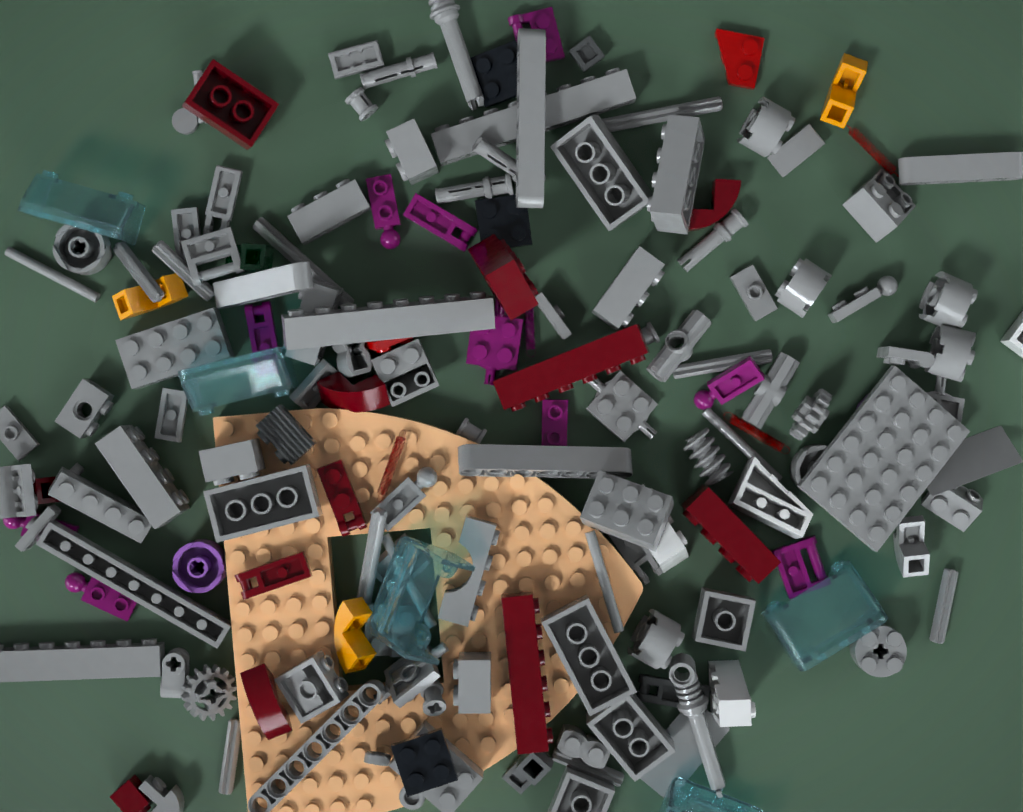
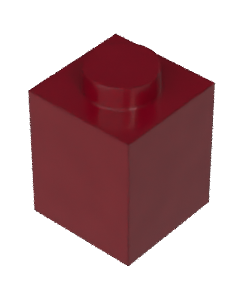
(130, 797)

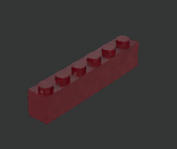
(570, 367)
(525, 672)

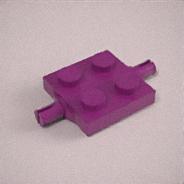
(496, 347)

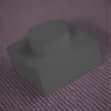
(586, 54)

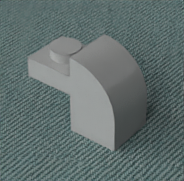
(910, 548)
(165, 800)

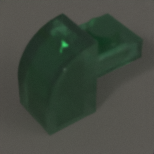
(254, 257)

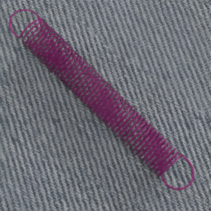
(530, 331)

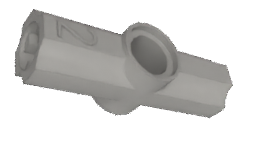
(687, 334)
(770, 390)

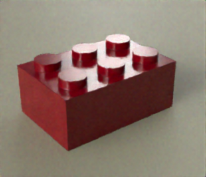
(230, 104)

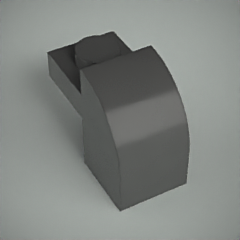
(528, 770)

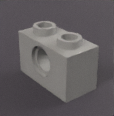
(71, 415)

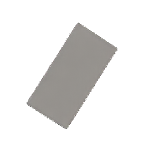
(975, 459)
(687, 755)

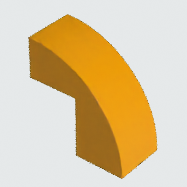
(843, 90)
(135, 302)
(350, 642)

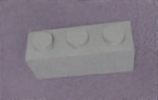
(328, 211)

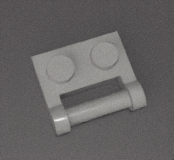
(208, 249)
(899, 356)

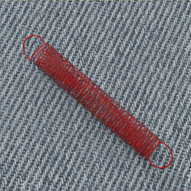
(870, 151)
(749, 428)
(389, 466)

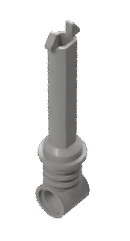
(446, 14)
(693, 705)

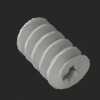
(707, 457)

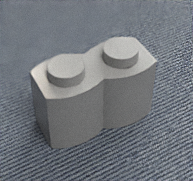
(352, 359)
(576, 744)

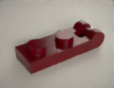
(341, 496)
(274, 575)

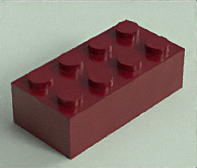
(505, 276)
(732, 535)

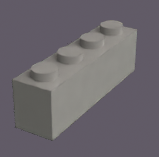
(99, 504)

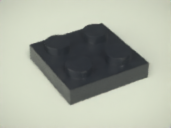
(497, 73)
(504, 220)
(424, 762)

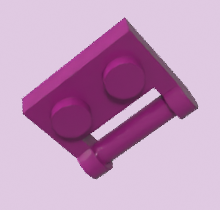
(541, 20)
(792, 567)

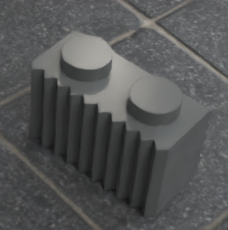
(285, 434)

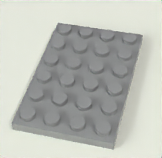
(883, 458)

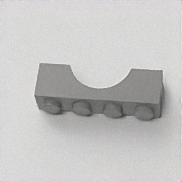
(459, 602)

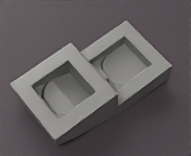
(796, 150)

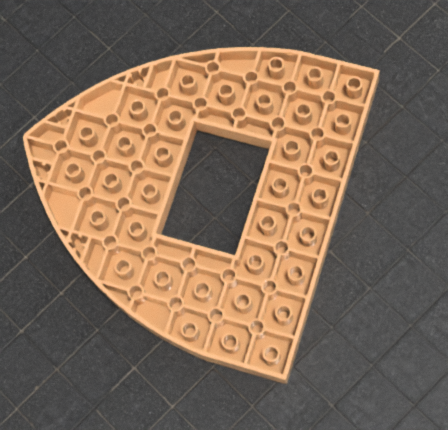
(537, 551)

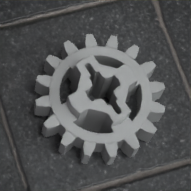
(810, 414)
(201, 685)

